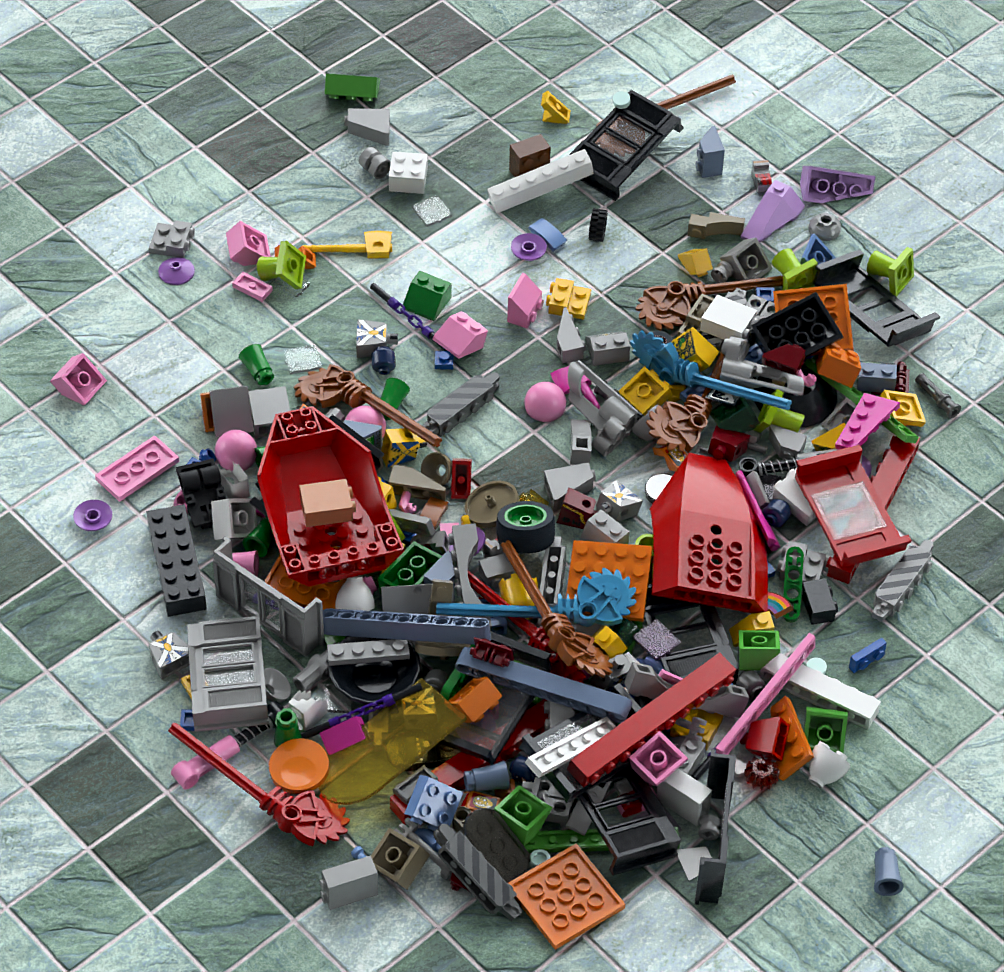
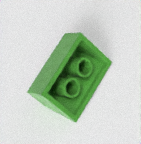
(351, 86)

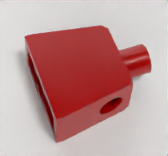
(767, 738)

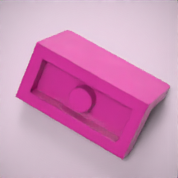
(343, 735)

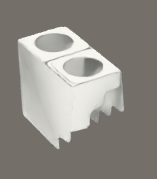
(240, 488)
(307, 709)

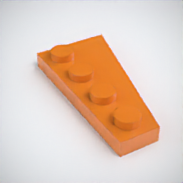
(797, 748)

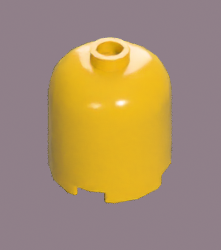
(514, 592)

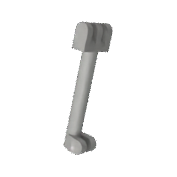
(693, 727)
(408, 832)

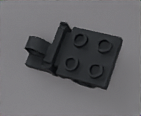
(200, 486)

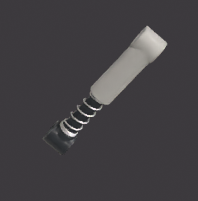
(749, 464)

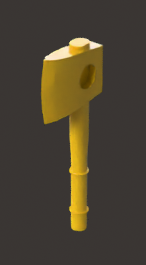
(376, 245)

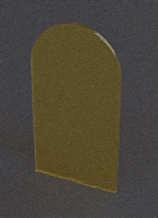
(391, 745)

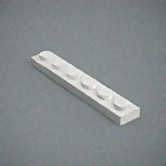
(568, 748)

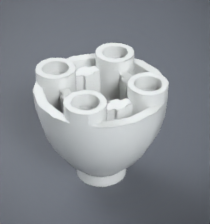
(355, 595)
(827, 765)

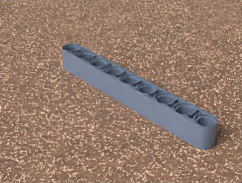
(405, 626)
(548, 687)

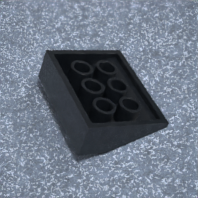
(801, 324)

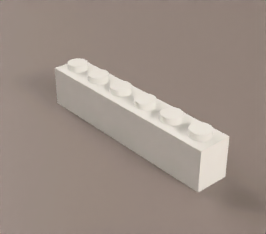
(540, 181)
(826, 692)

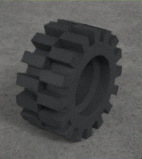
(598, 225)

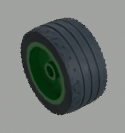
(527, 526)

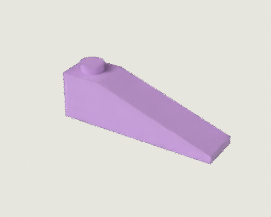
(827, 185)
(776, 209)

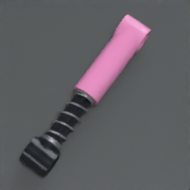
(188, 772)

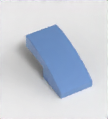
(549, 233)

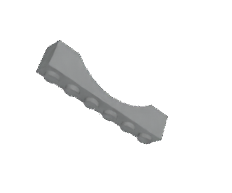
(465, 545)
(646, 682)

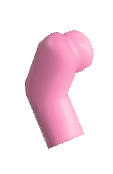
(809, 380)
(404, 503)

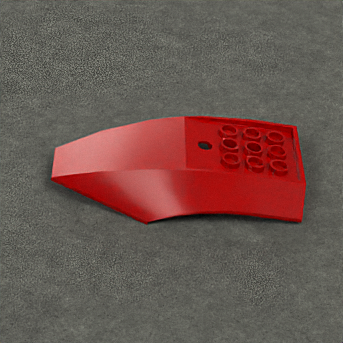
(313, 449)
(693, 501)

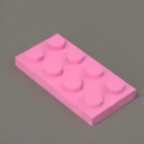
(137, 468)

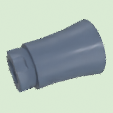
(487, 778)
(887, 874)

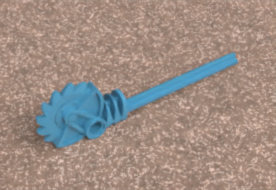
(666, 363)
(603, 596)

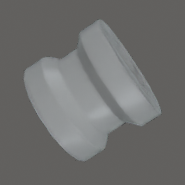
(722, 272)
(709, 827)

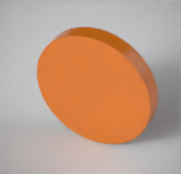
(299, 765)

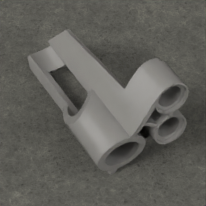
(740, 371)
(614, 417)

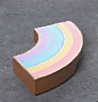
(778, 605)

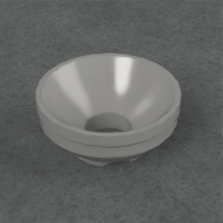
(825, 231)
(277, 684)

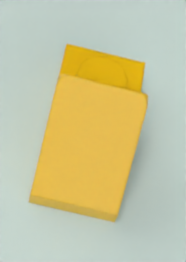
(554, 110)

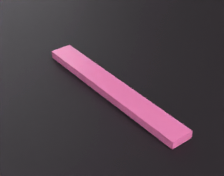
(767, 695)

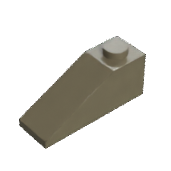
(419, 485)

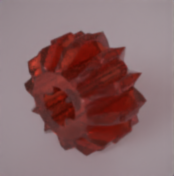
(761, 772)

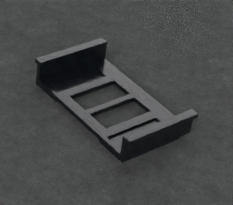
(890, 330)
(686, 661)
(639, 840)

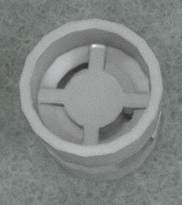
(374, 162)

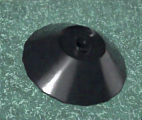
(814, 404)
(360, 684)

